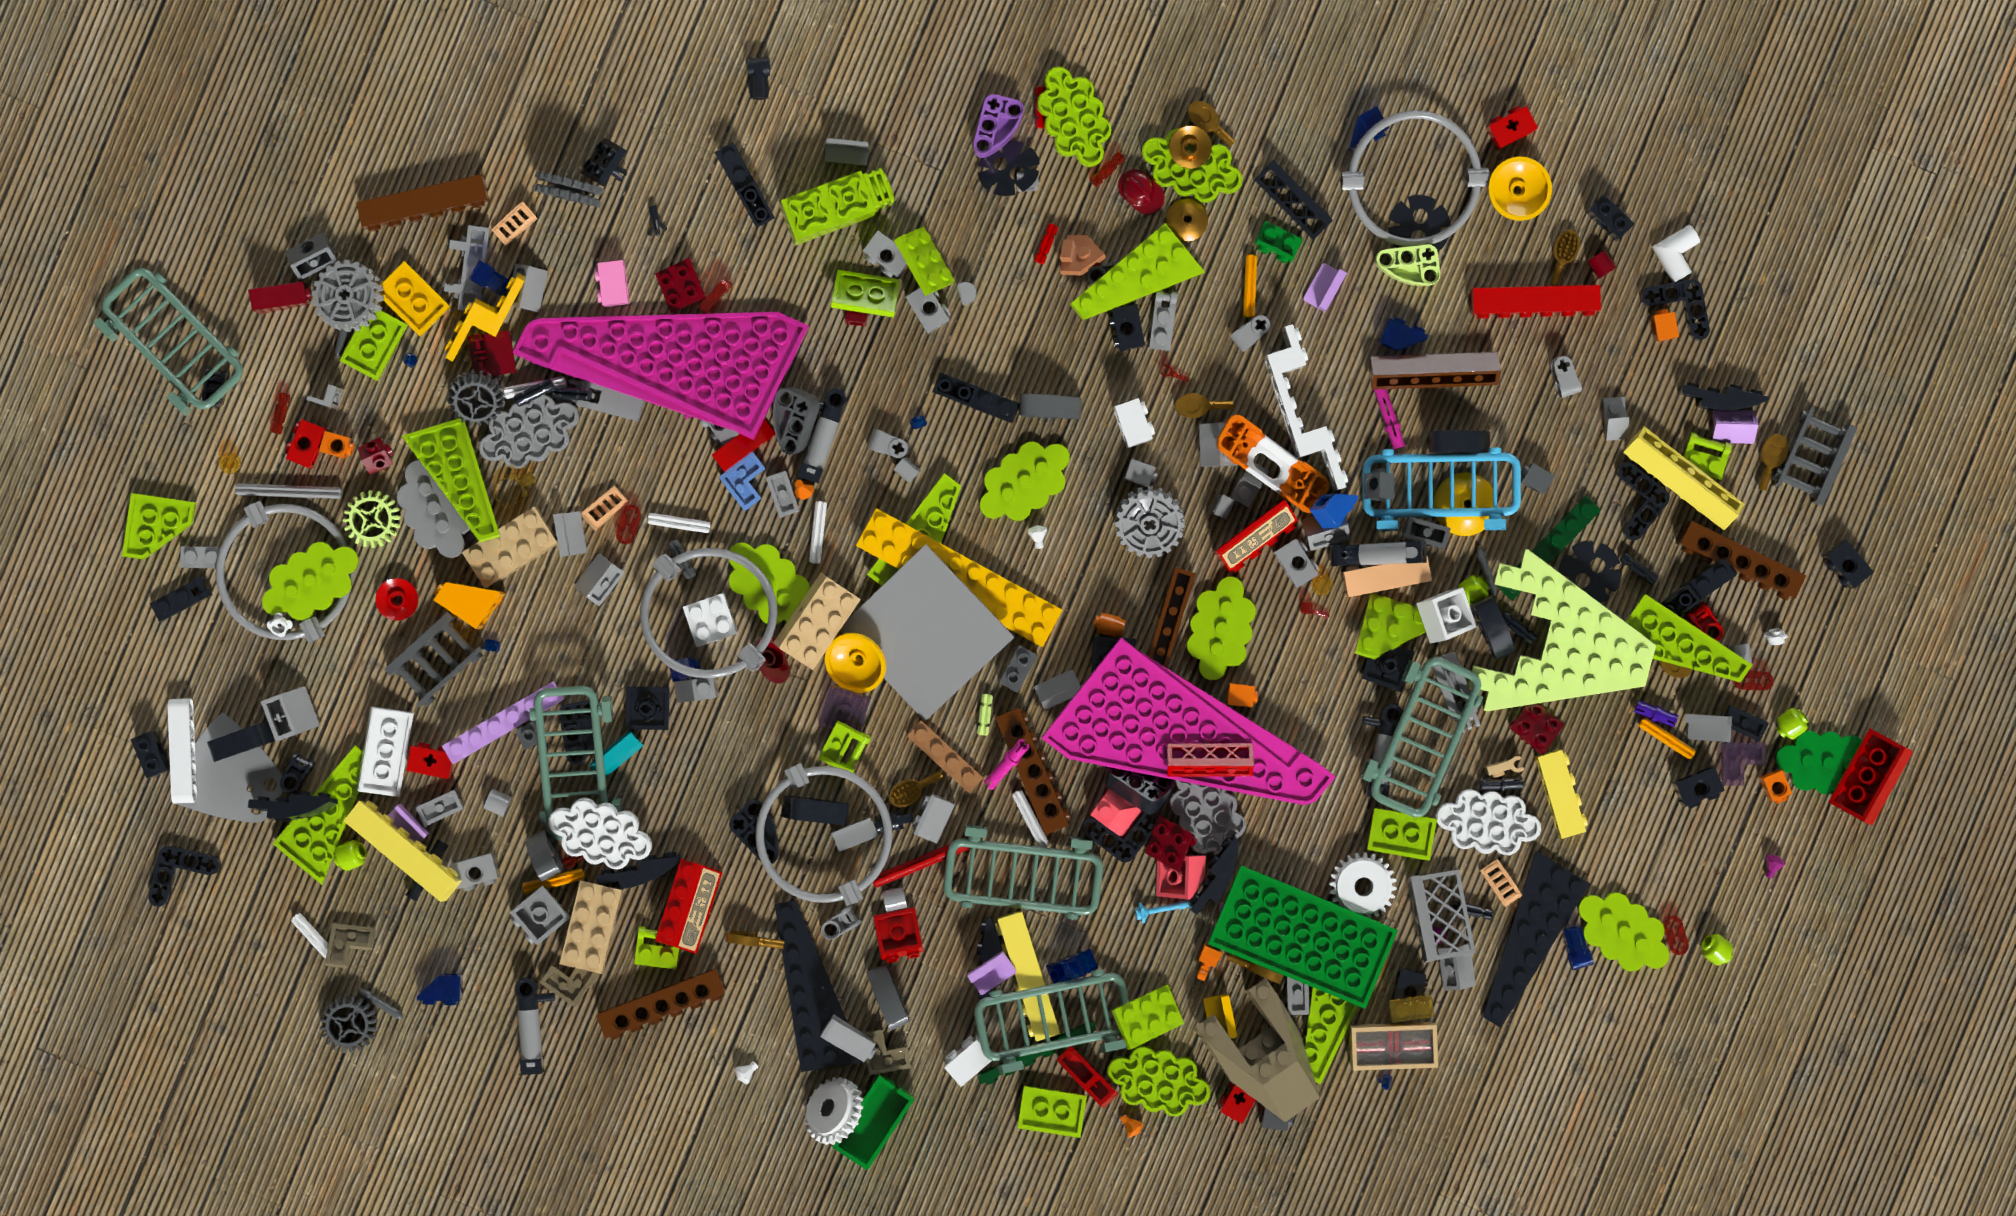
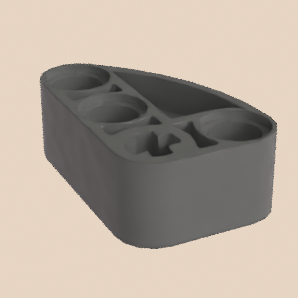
(1050, 406)
(787, 414)
(544, 855)
(888, 997)

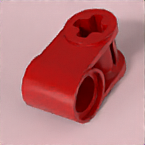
(1705, 620)

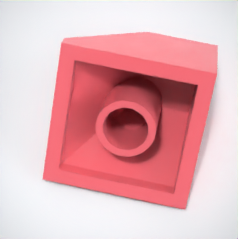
(1116, 813)
(1183, 883)

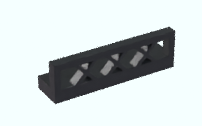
(1299, 194)

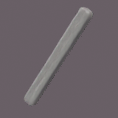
(288, 491)

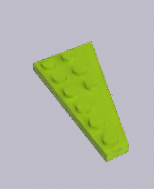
(1147, 269)
(452, 464)
(929, 518)
(1683, 643)
(314, 839)
(1326, 1027)

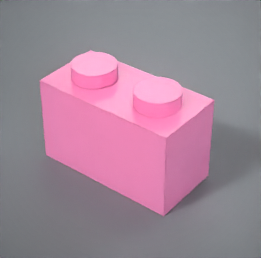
(612, 283)

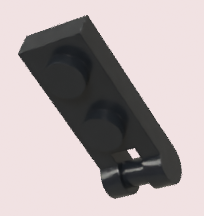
(180, 599)

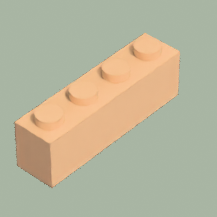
(1384, 577)

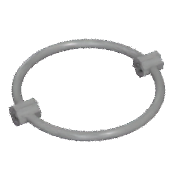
(1474, 177)
(257, 516)
(668, 570)
(849, 891)

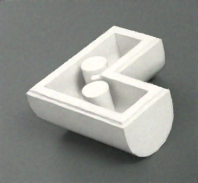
(1670, 252)

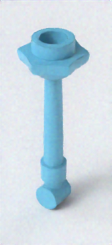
(1142, 912)

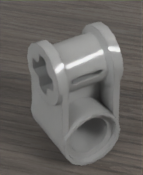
(1248, 334)
(1565, 379)
(885, 442)
(841, 922)

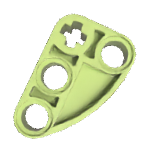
(1412, 272)

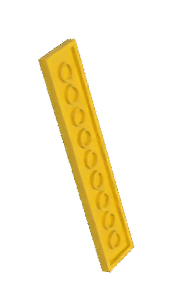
(1008, 602)

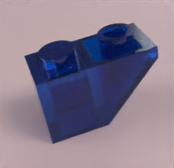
(1363, 124)
(1400, 336)
(690, 662)
(1072, 966)
(444, 988)

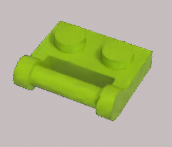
(1709, 464)
(838, 744)
(653, 954)

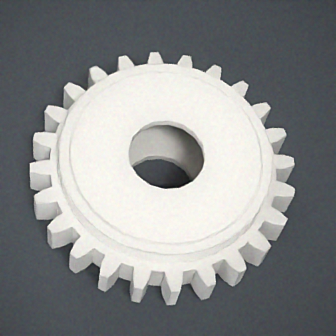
(1355, 869)
(833, 1111)

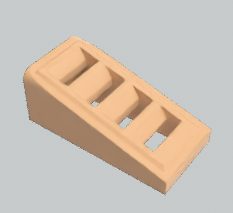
(519, 229)
(599, 502)
(1504, 901)

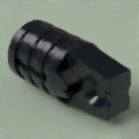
(897, 821)

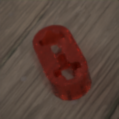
(716, 295)
(624, 522)
(1752, 685)
(1680, 934)

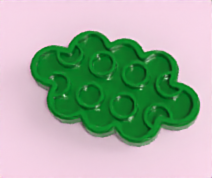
(1817, 760)

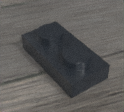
(1746, 723)

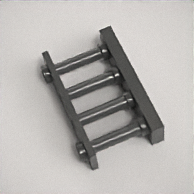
(1826, 473)
(430, 638)

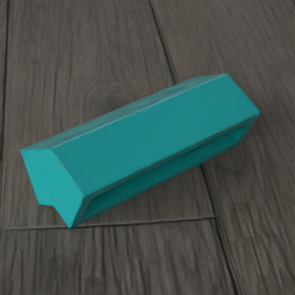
(619, 752)

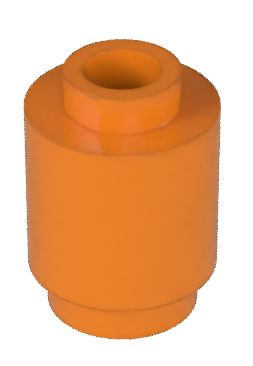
(1109, 624)

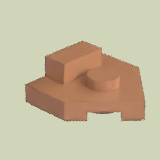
(1079, 254)

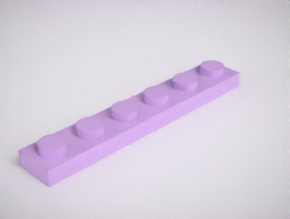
(496, 726)

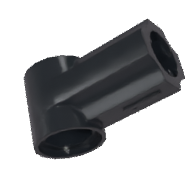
(758, 72)

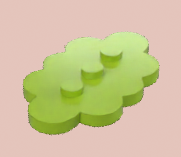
(1073, 116)
(1203, 182)
(1024, 481)
(781, 573)
(310, 581)
(1221, 628)
(1623, 931)
(1158, 1080)

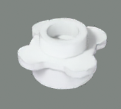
(279, 630)
(1775, 636)

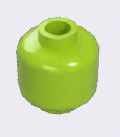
(1475, 588)
(1792, 723)
(350, 855)
(1717, 949)

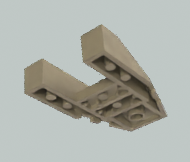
(1270, 1066)

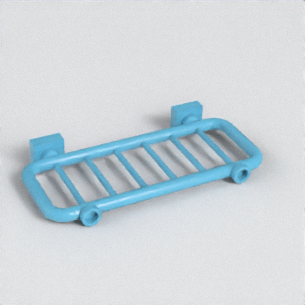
(1495, 514)

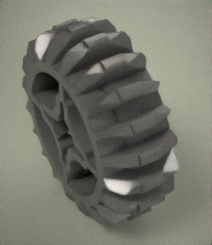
(467, 396)
(340, 1019)

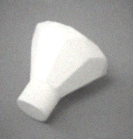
(1037, 534)
(745, 1073)

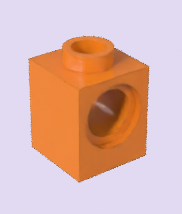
(1664, 325)
(328, 441)
(1241, 695)
(1767, 782)

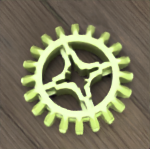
(388, 529)

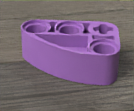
(1004, 124)

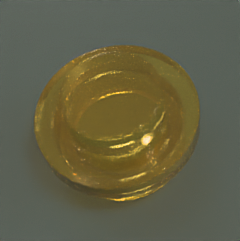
(229, 463)
(1322, 585)

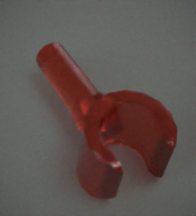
(1174, 374)
(1307, 608)

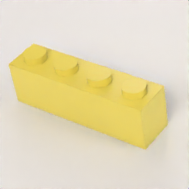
(1560, 793)

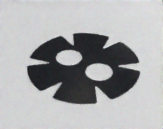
(1005, 184)
(1404, 216)
(1585, 554)

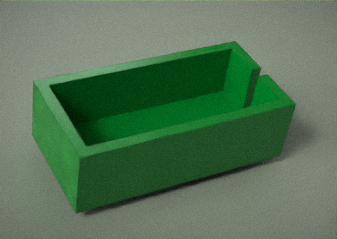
(881, 1114)

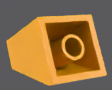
(468, 602)

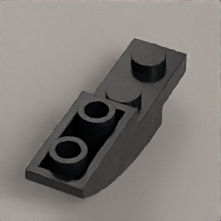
(744, 184)
(976, 398)
(1730, 399)
(1699, 587)
(295, 807)
(1222, 868)
(649, 869)
(989, 947)

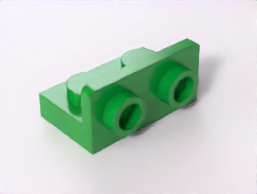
(1277, 242)

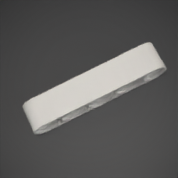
(182, 750)

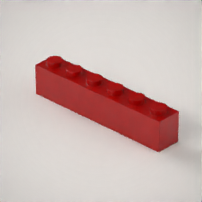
(1535, 300)

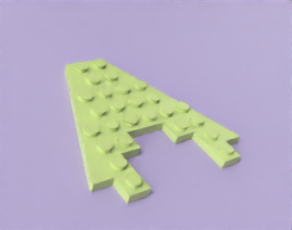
(1584, 648)

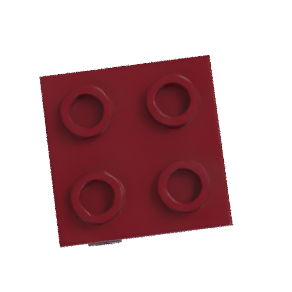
(680, 285)
(492, 353)
(1537, 727)
(1169, 843)

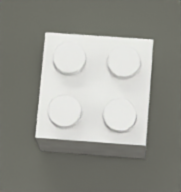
(1133, 423)
(1446, 615)
(710, 620)
(966, 1061)

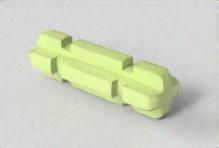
(984, 714)

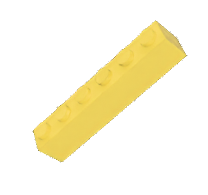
(1684, 478)
(402, 850)
(1028, 973)

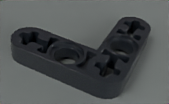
(1682, 295)
(1649, 502)
(1126, 842)
(171, 867)

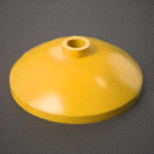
(1533, 184)
(1462, 491)
(851, 671)

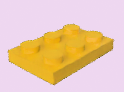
(413, 299)

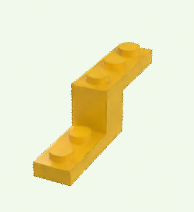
(484, 316)

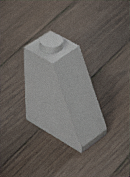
(696, 689)
(849, 1038)

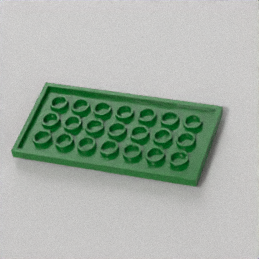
(1302, 936)

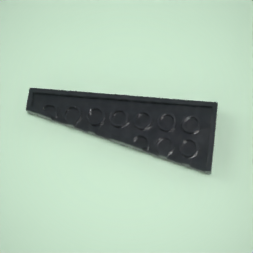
(1541, 914)
(809, 992)

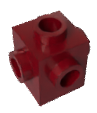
(376, 455)

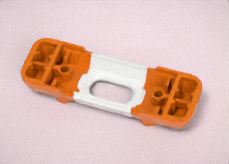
(1297, 479)

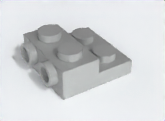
(539, 915)

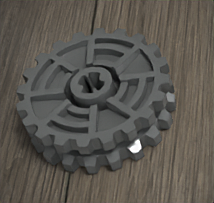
(567, 189)

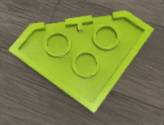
(154, 523)
(1387, 626)

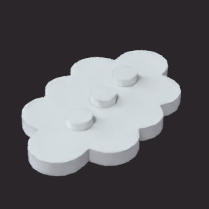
(1488, 822)
(600, 833)

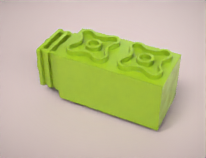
(836, 205)

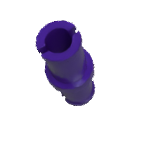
(1656, 713)

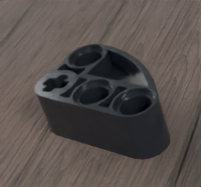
(1458, 441)
(1492, 626)
(579, 721)
(240, 741)
(1140, 789)
(814, 810)
(770, 830)

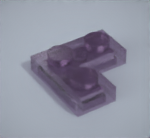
(1735, 756)

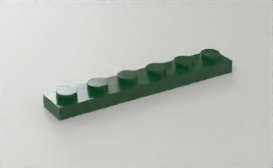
(1560, 536)
(990, 1075)

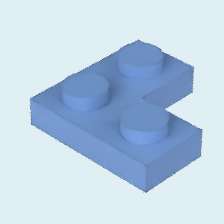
(738, 479)

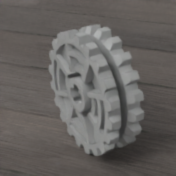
(336, 285)
(1149, 506)

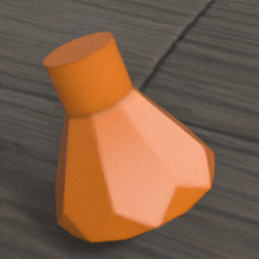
(803, 489)
(1132, 1126)

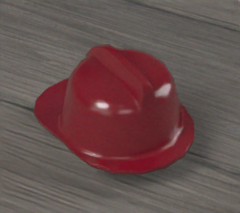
(1141, 192)
(776, 665)

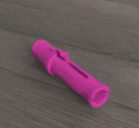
(1397, 442)
(1010, 759)

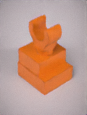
(1209, 957)

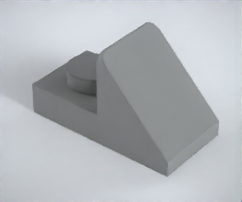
(1615, 419)
(1247, 487)

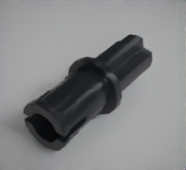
(1501, 783)

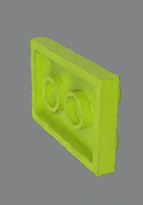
(924, 261)
(865, 293)
(374, 345)
(1401, 834)
(1147, 1016)
(1052, 1111)

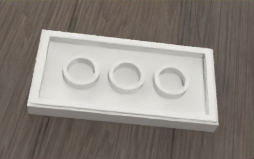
(385, 751)

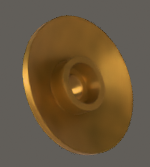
(1196, 137)
(1183, 230)

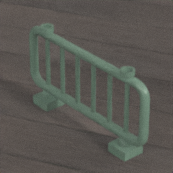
(186, 396)
(1411, 674)
(597, 709)
(974, 841)
(1008, 1056)

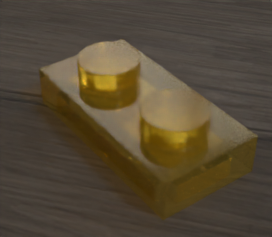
(1411, 1008)

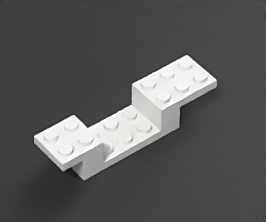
(1312, 441)

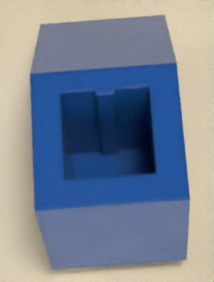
(1332, 509)

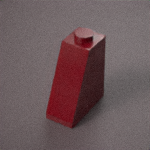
(280, 297)

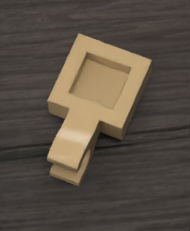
(1497, 769)

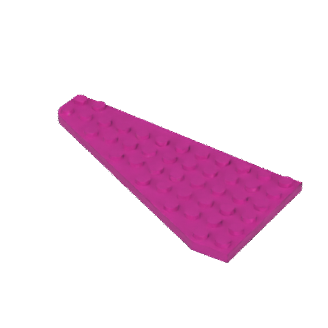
(694, 364)
(1139, 706)

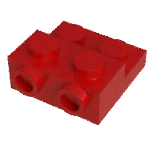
(898, 935)

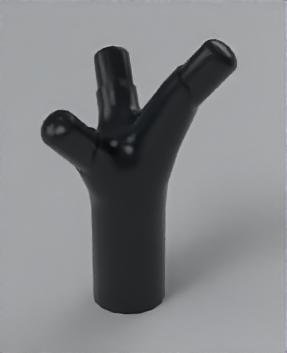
(655, 221)

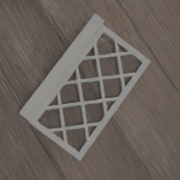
(1423, 920)

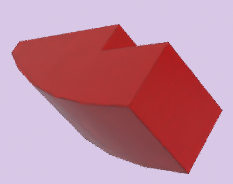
(742, 446)
(1087, 1076)

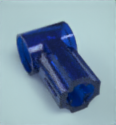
(485, 276)
(1578, 953)

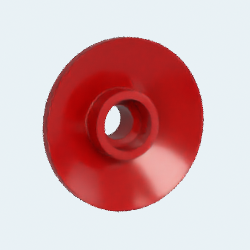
(386, 599)

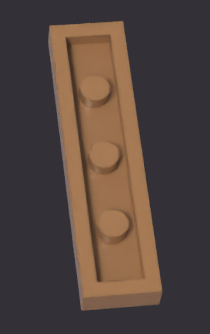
(945, 756)

